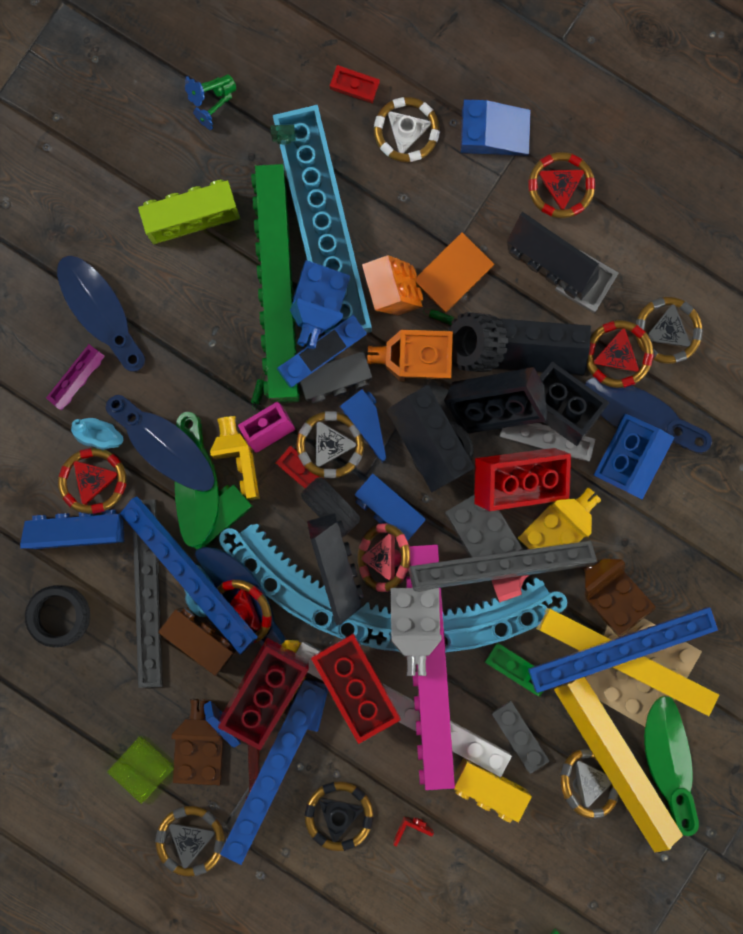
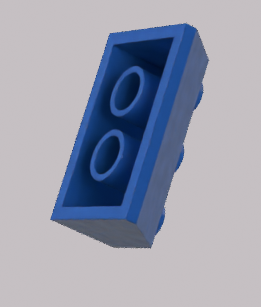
(634, 456)

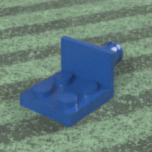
(318, 301)

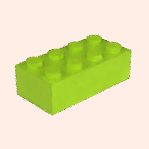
(189, 211)

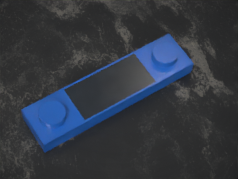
(326, 349)

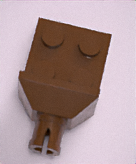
(615, 595)
(197, 749)

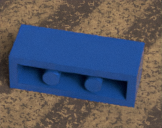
(388, 506)

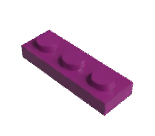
(75, 377)

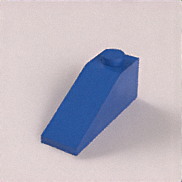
(364, 416)

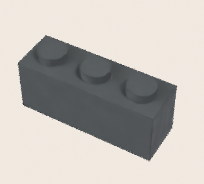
(337, 378)

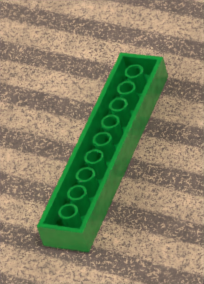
(276, 278)

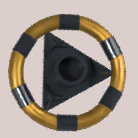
(339, 816)

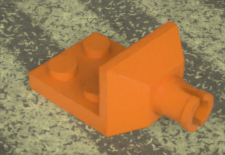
(416, 354)

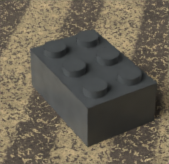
(481, 530)

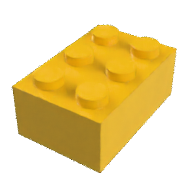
(491, 791)

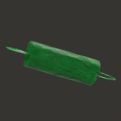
(447, 319)
(258, 391)

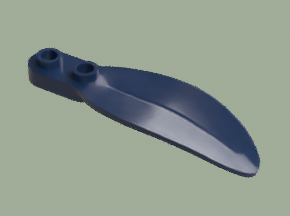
(97, 308)
(650, 410)
(163, 445)
(224, 567)

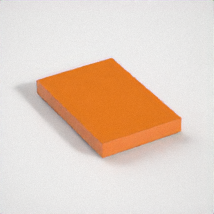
(453, 272)

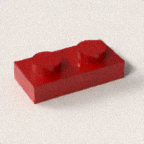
(354, 84)
(293, 466)

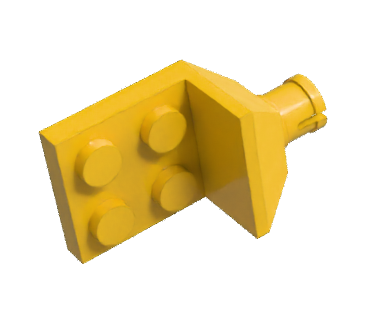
(231, 445)
(561, 522)

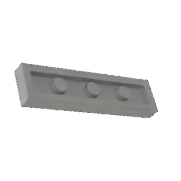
(544, 437)

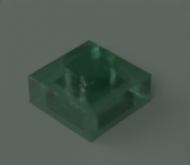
(283, 134)

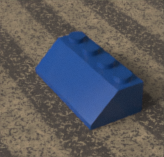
(72, 531)

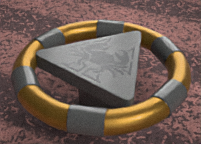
(670, 329)
(588, 784)
(189, 841)

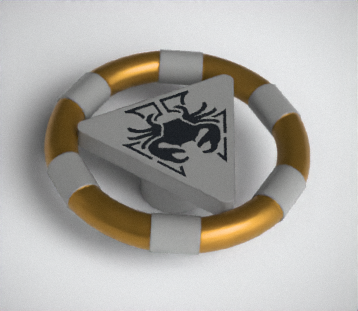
(329, 445)

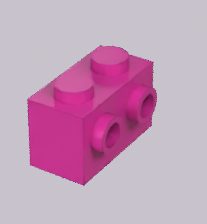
(266, 427)

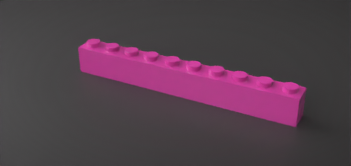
(433, 700)

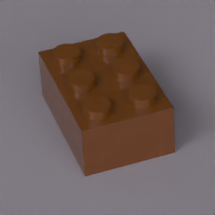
(198, 640)

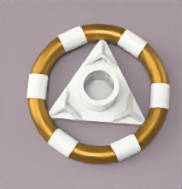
(406, 129)

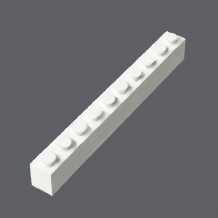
(463, 741)

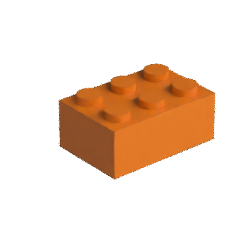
(392, 285)

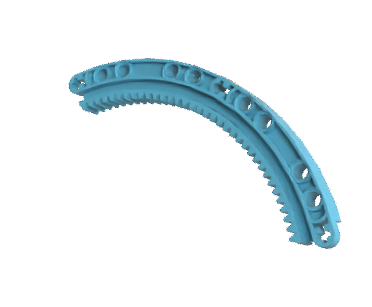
(306, 599)

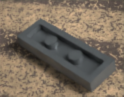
(520, 737)

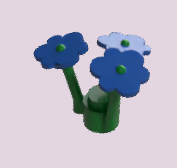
(221, 86)

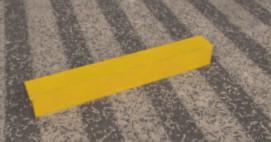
(641, 669)
(619, 764)

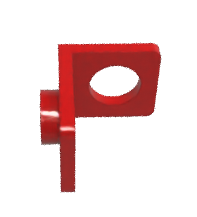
(416, 823)

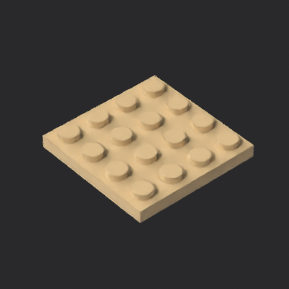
(631, 695)

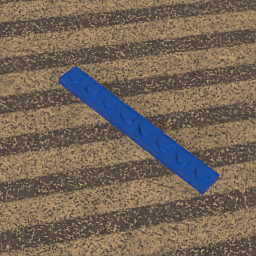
(189, 575)
(622, 649)
(272, 772)

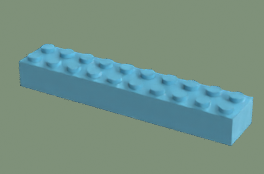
(320, 206)

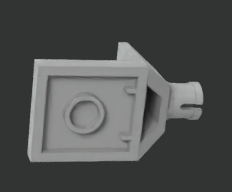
(415, 625)

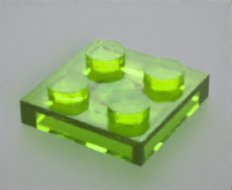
(140, 769)

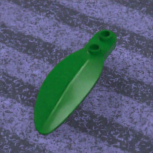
(196, 508)
(671, 761)

